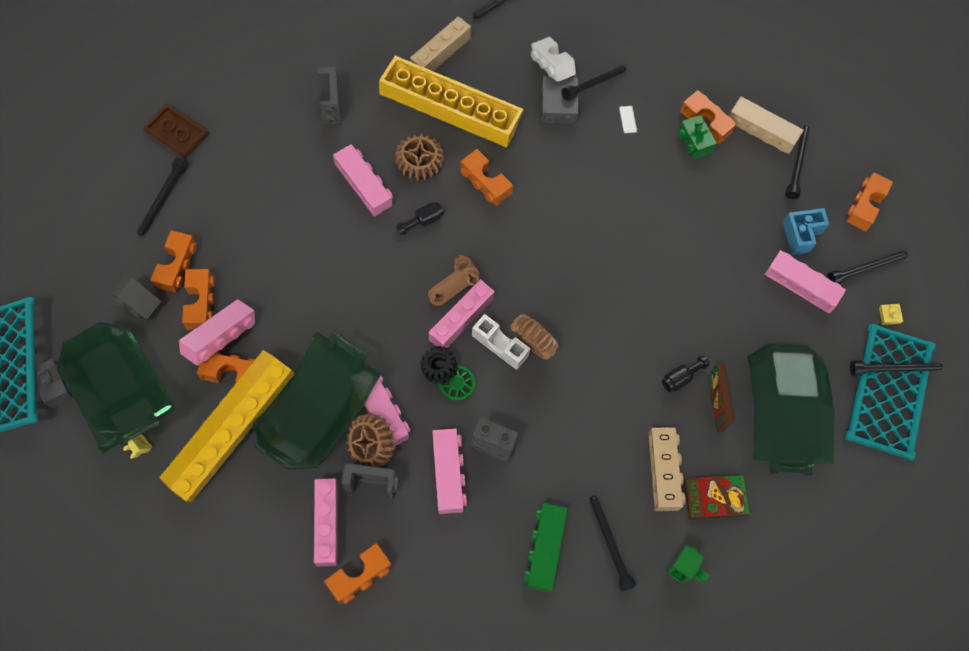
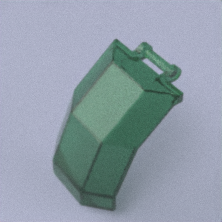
(113, 384)
(316, 404)
(791, 407)

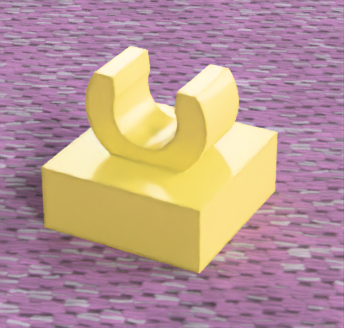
(890, 314)
(138, 446)

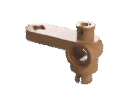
(464, 275)

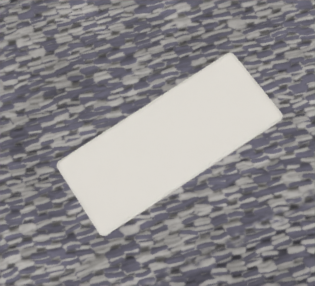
(628, 119)

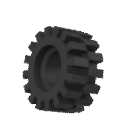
(438, 355)

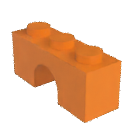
(699, 104)
(495, 188)
(863, 212)
(171, 276)
(199, 283)
(219, 364)
(345, 587)

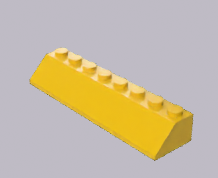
(450, 101)
(226, 426)

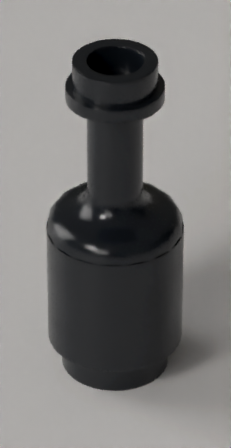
(423, 216)
(682, 375)

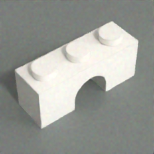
(547, 56)
(490, 335)

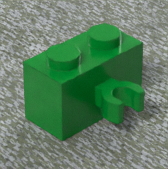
(697, 137)
(686, 566)

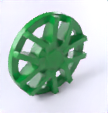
(457, 384)

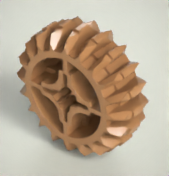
(409, 152)
(534, 336)
(370, 440)

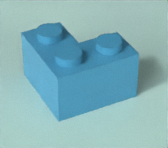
(802, 227)

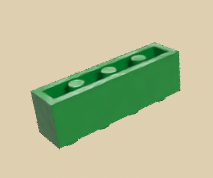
(546, 547)

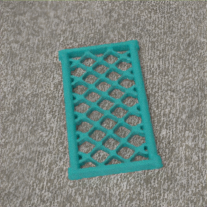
(930, 347)
(27, 369)

